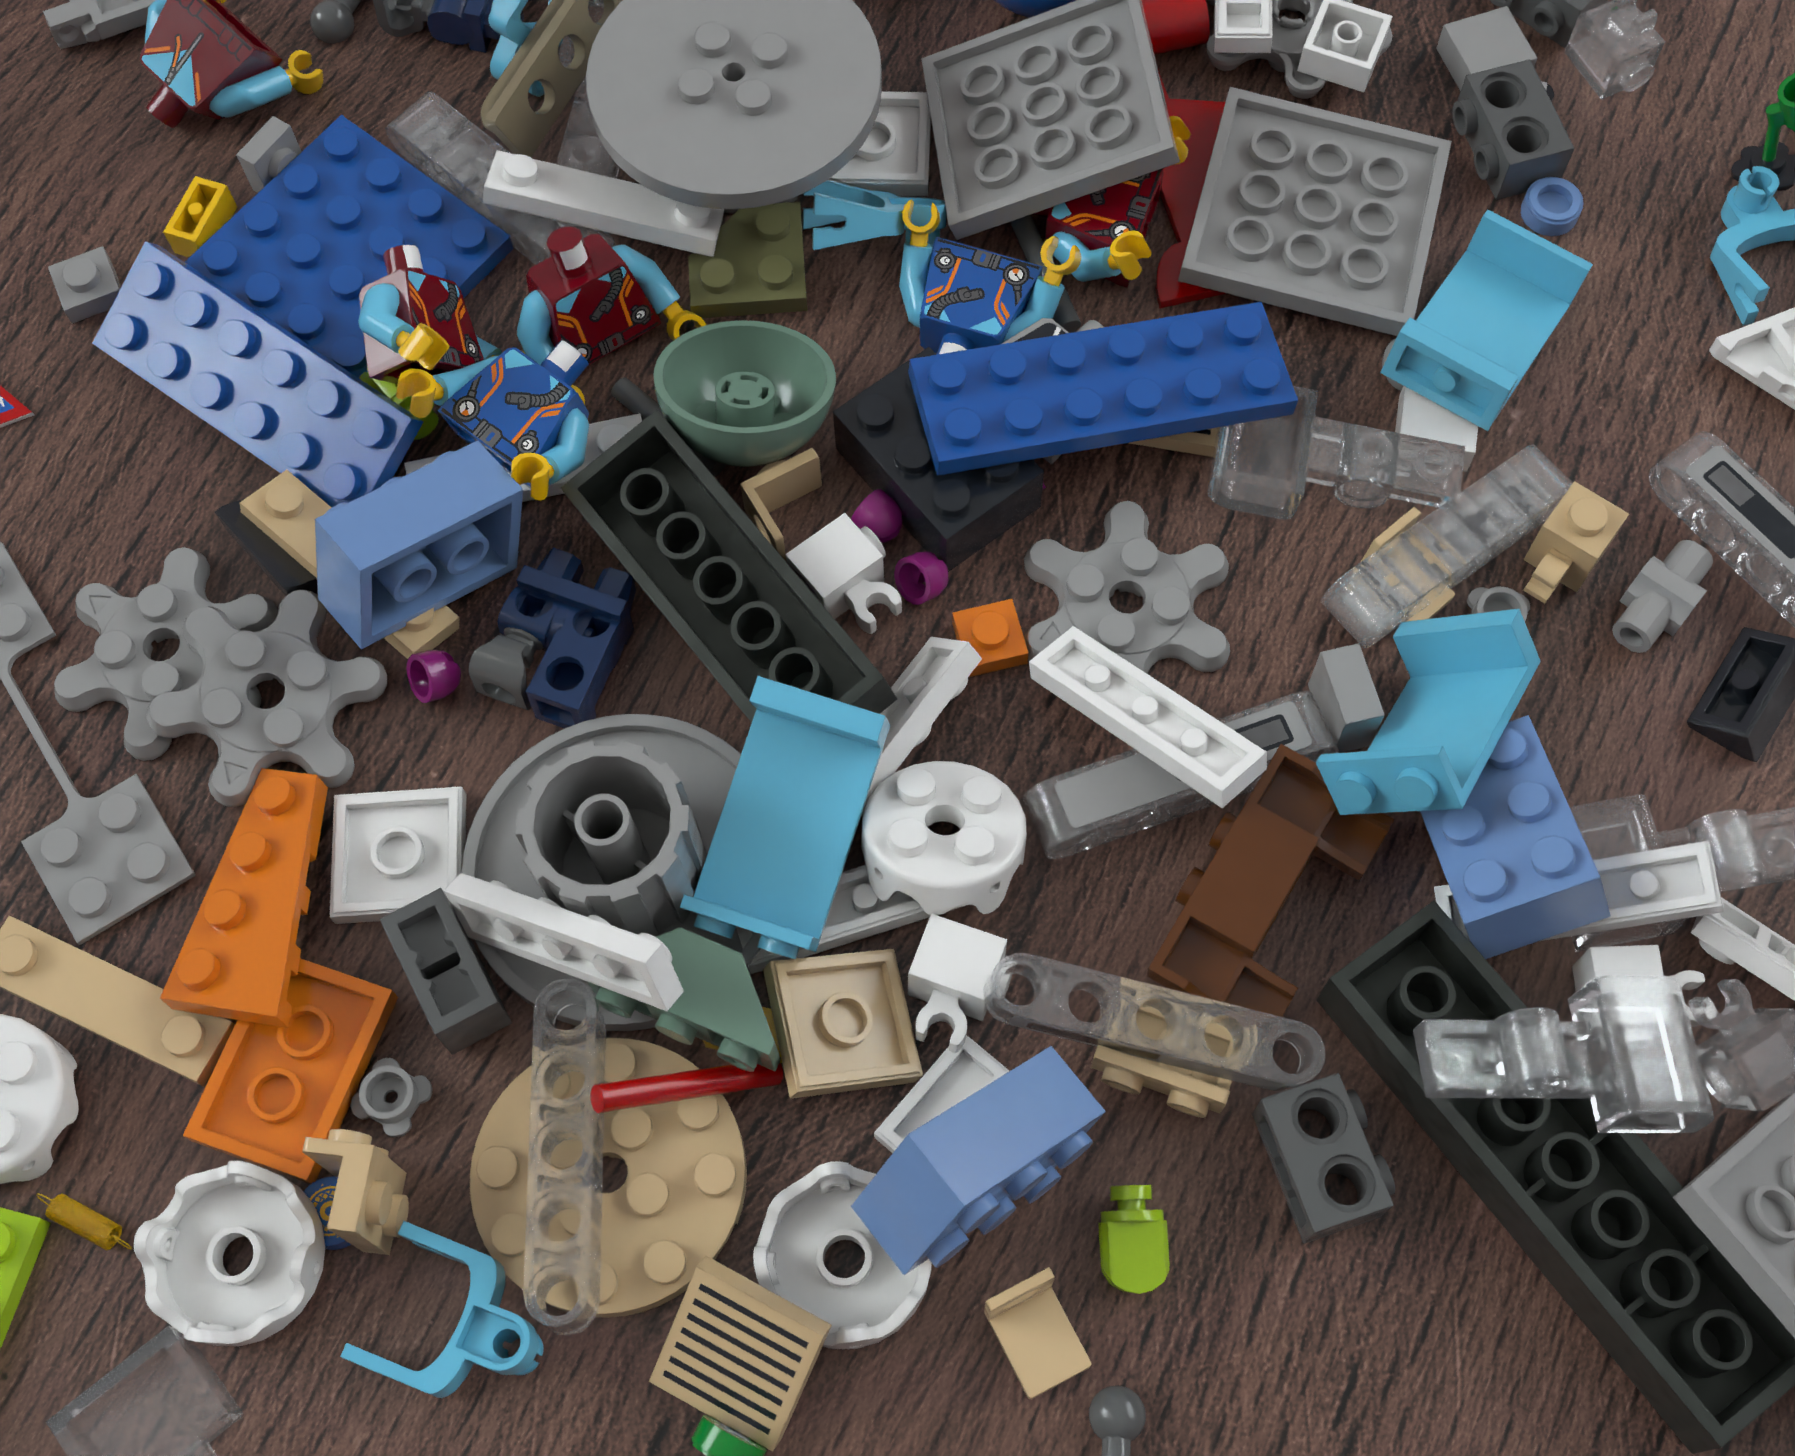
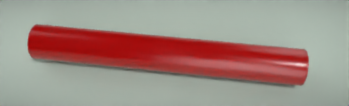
(680, 1086)

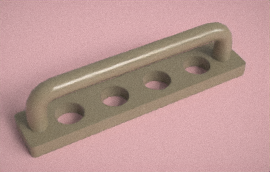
(507, 105)

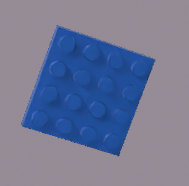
(323, 232)

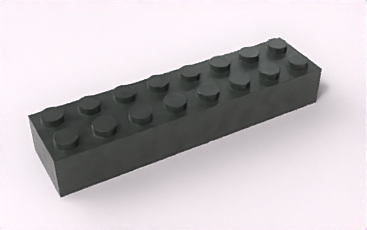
(1575, 1200)

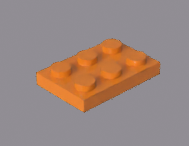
(293, 1080)

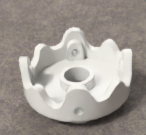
(937, 868)
(34, 1098)
(187, 1244)
(792, 1253)

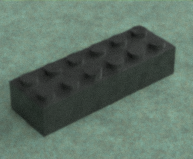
(717, 573)

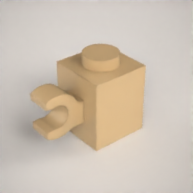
(1572, 541)

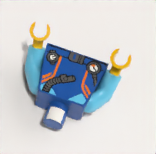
(973, 295)
(514, 409)

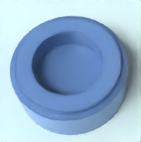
(1551, 206)

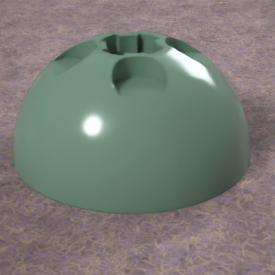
(744, 390)

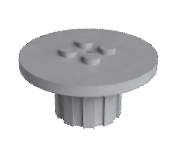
(734, 96)
(607, 827)

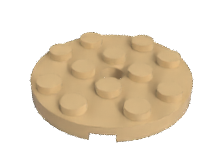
(666, 1217)

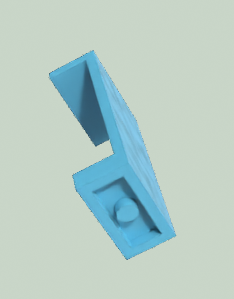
(1487, 320)
(1446, 720)
(788, 818)

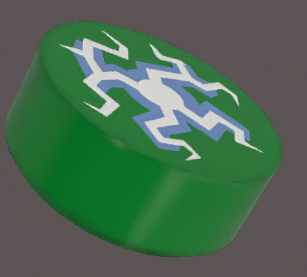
(720, 1440)

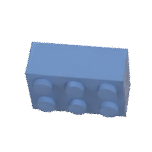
(417, 543)
(1516, 851)
(977, 1161)

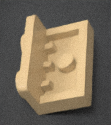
(1187, 1090)
(368, 1189)

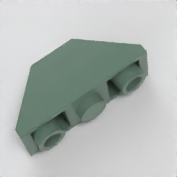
(715, 1005)

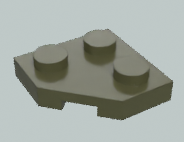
(754, 265)

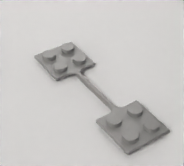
(105, 850)

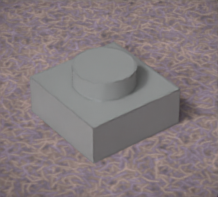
(268, 153)
(85, 284)

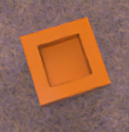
(993, 634)

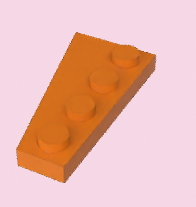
(249, 920)

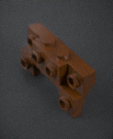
(1251, 879)

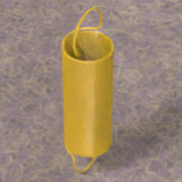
(84, 1221)

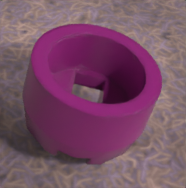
(880, 515)
(914, 570)
(432, 675)

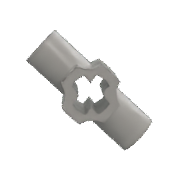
(1662, 596)

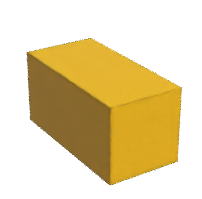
(199, 215)

